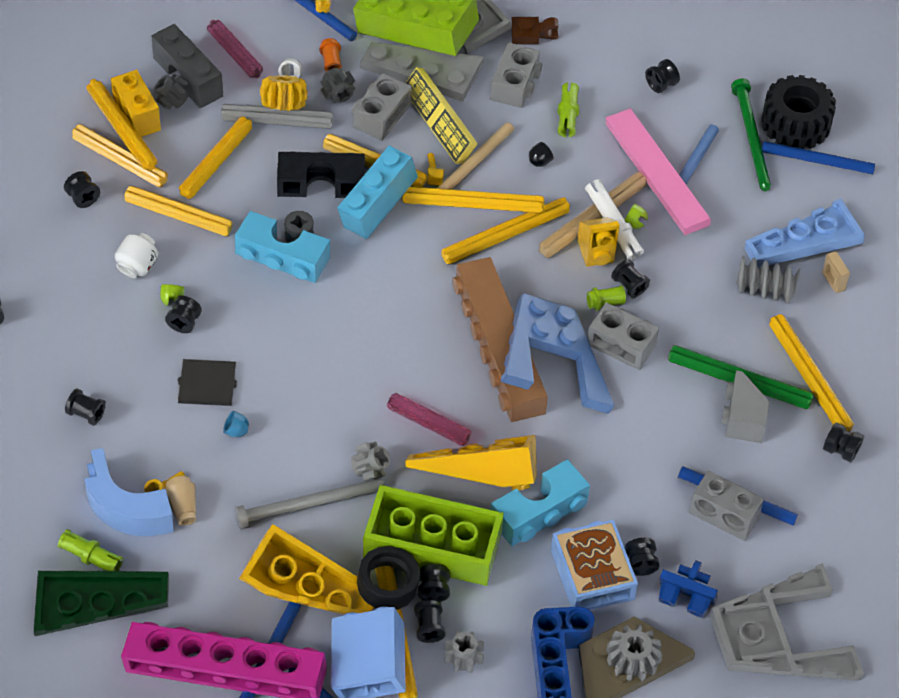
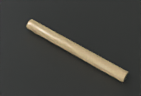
(477, 157)

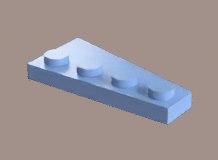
(816, 234)

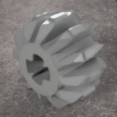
(634, 653)

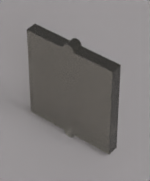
(207, 382)

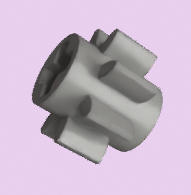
(370, 461)
(460, 659)

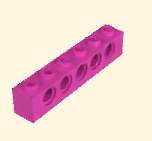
(237, 674)

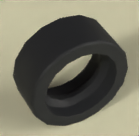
(391, 557)

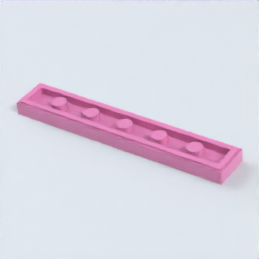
(658, 172)

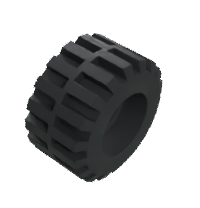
(798, 112)

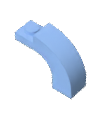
(126, 511)

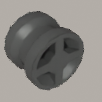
(293, 223)

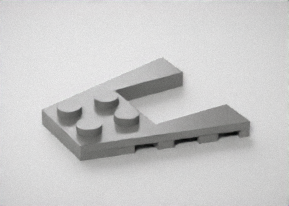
(756, 641)

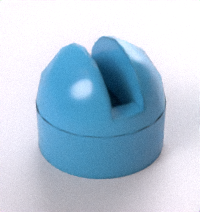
(236, 425)

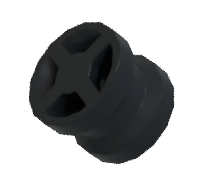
(662, 76)
(82, 189)
(183, 314)
(642, 556)
(434, 583)

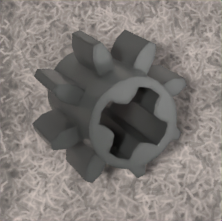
(337, 85)
(171, 91)

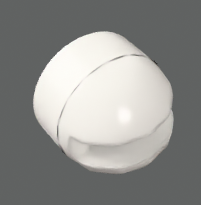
(284, 68)

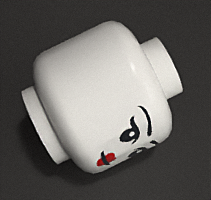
(136, 255)

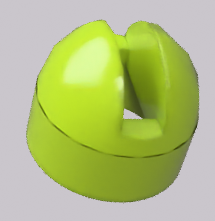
(634, 216)
(170, 291)

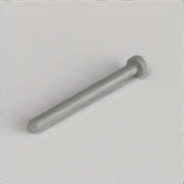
(246, 515)

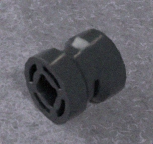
(843, 442)

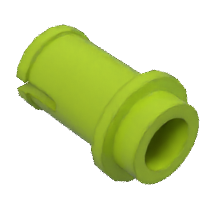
(598, 298)

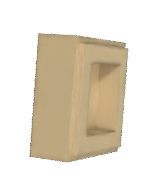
(835, 272)

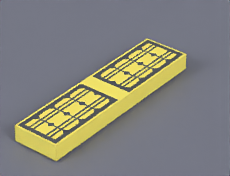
(440, 116)

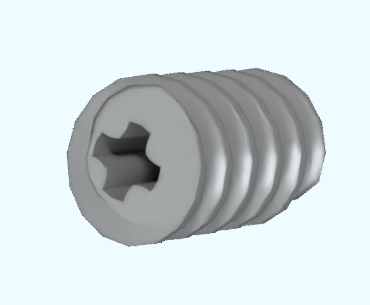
(767, 280)

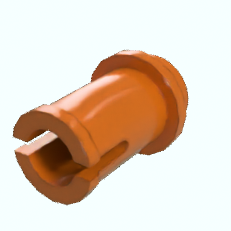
(330, 50)

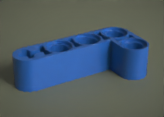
(555, 643)

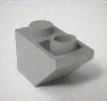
(747, 410)

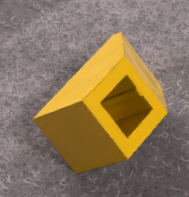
(598, 241)

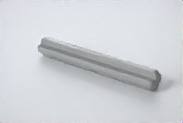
(265, 115)

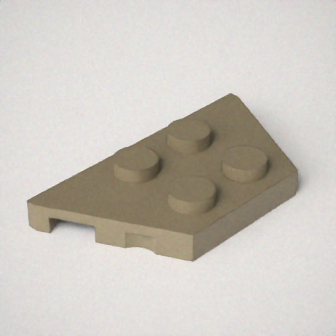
(600, 679)

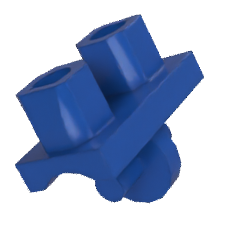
(700, 594)

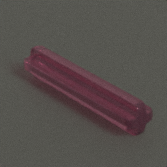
(235, 48)
(428, 419)

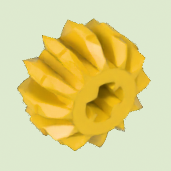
(283, 92)

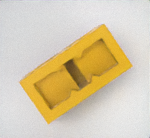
(136, 102)

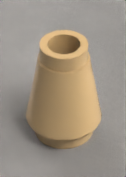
(182, 499)

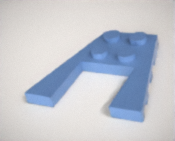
(559, 332)

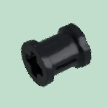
(630, 278)
(85, 407)
(429, 621)

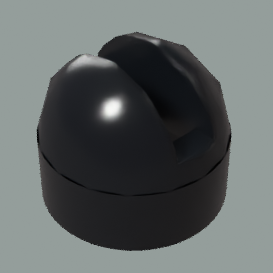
(540, 155)

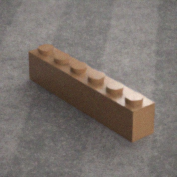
(492, 325)

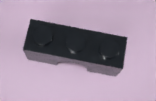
(300, 169)

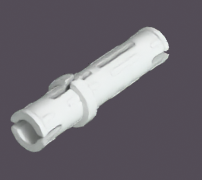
(608, 209)

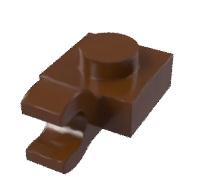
(529, 30)

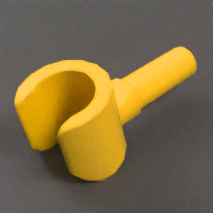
(435, 175)
(155, 484)

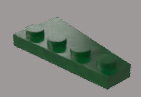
(91, 597)

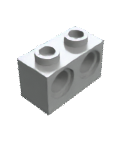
(515, 75)
(381, 106)
(623, 336)
(726, 505)

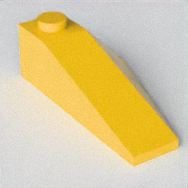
(501, 464)
(299, 574)

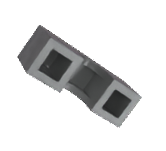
(178, 53)

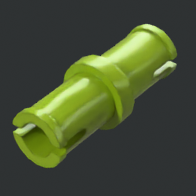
(568, 109)
(89, 551)

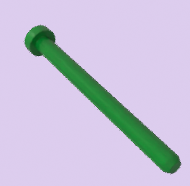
(741, 88)

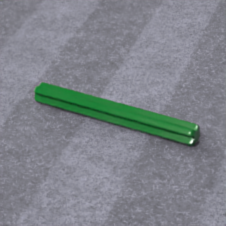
(726, 372)

